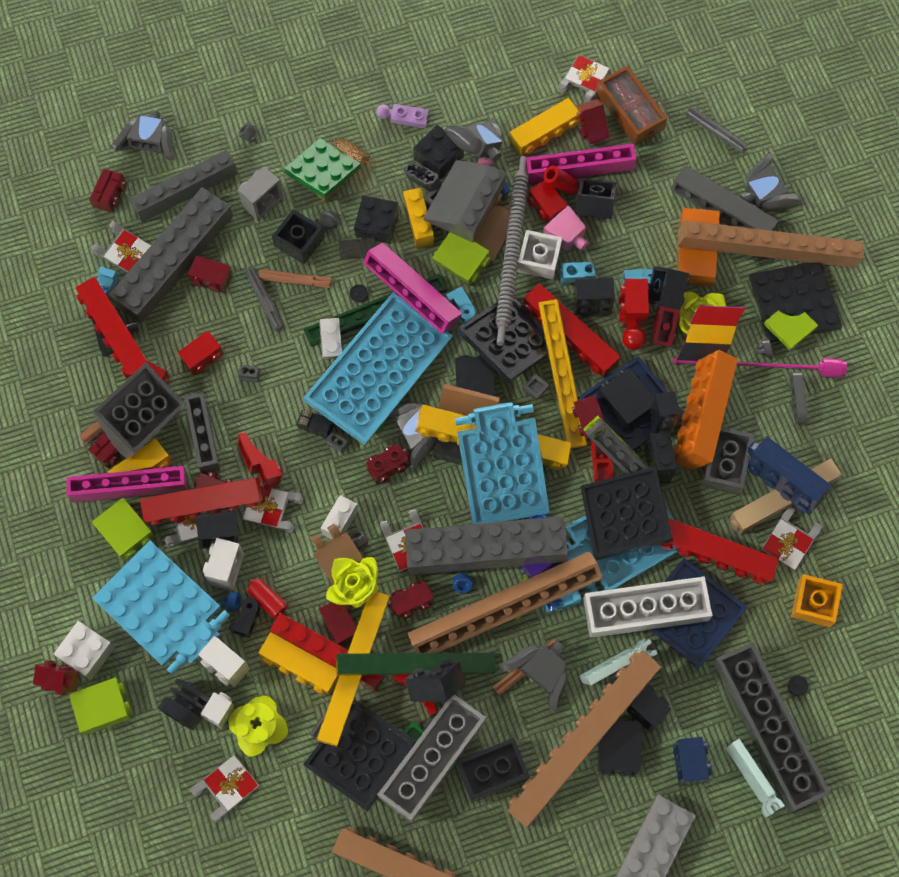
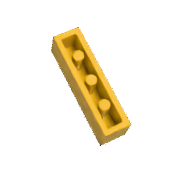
(544, 127)
(298, 663)

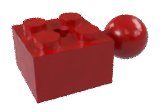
(634, 312)

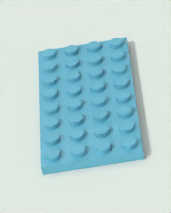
(377, 369)

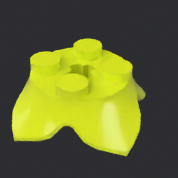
(692, 302)
(353, 581)
(272, 730)

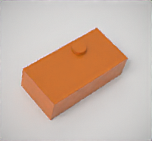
(696, 262)

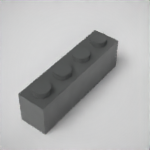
(202, 433)

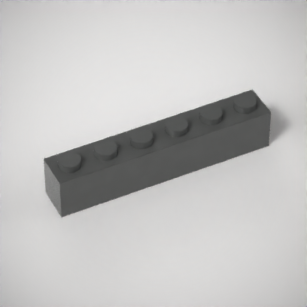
(183, 186)
(711, 196)

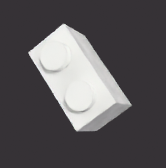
(330, 338)
(341, 515)
(218, 709)

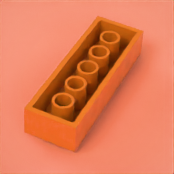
(705, 410)

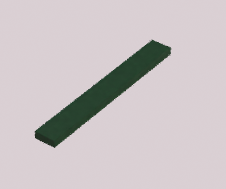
(362, 314)
(407, 662)

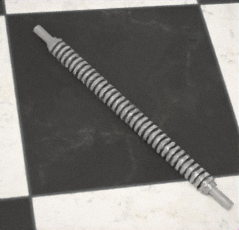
(512, 249)

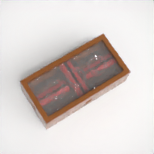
(631, 105)

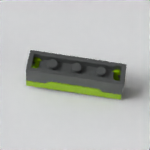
(614, 446)

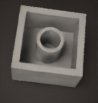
(260, 193)

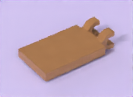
(494, 229)
(464, 401)
(338, 547)

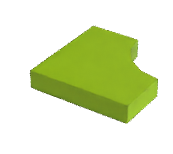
(790, 329)

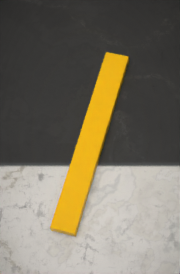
(561, 371)
(348, 685)

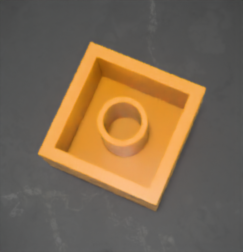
(816, 600)

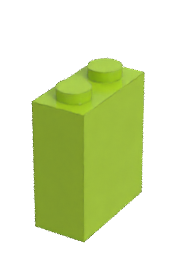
(462, 258)
(123, 529)
(100, 706)

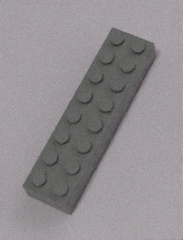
(171, 255)
(486, 545)
(771, 727)

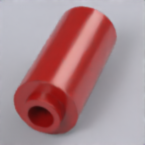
(561, 180)
(267, 598)

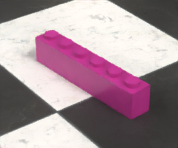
(584, 162)
(412, 288)
(127, 484)

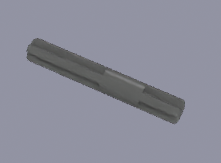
(716, 129)
(264, 299)

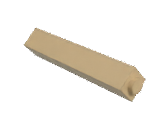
(774, 503)

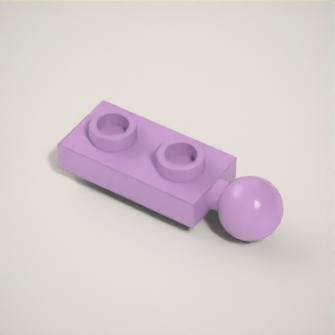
(404, 115)

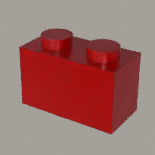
(546, 201)
(200, 353)

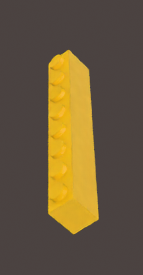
(442, 424)

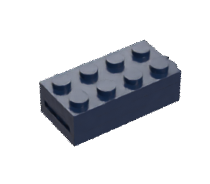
(787, 475)

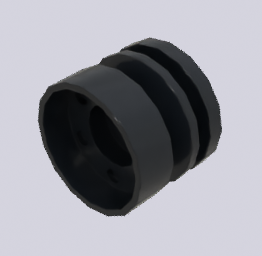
(185, 704)

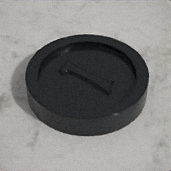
(358, 293)
(797, 685)

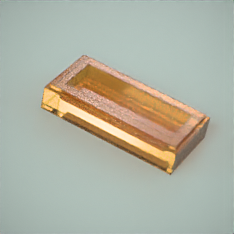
(351, 150)

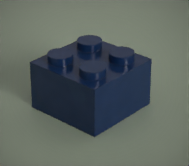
(691, 761)

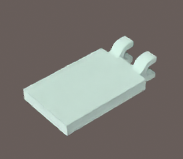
(615, 663)
(754, 778)

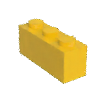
(416, 211)

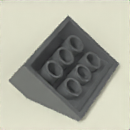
(466, 198)
(137, 410)

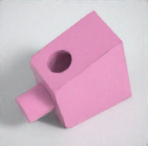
(568, 227)

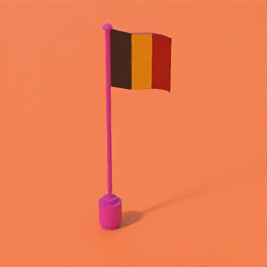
(714, 329)

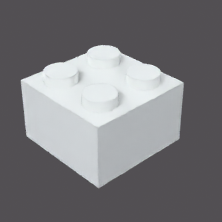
(539, 254)
(223, 564)
(84, 650)
(225, 662)

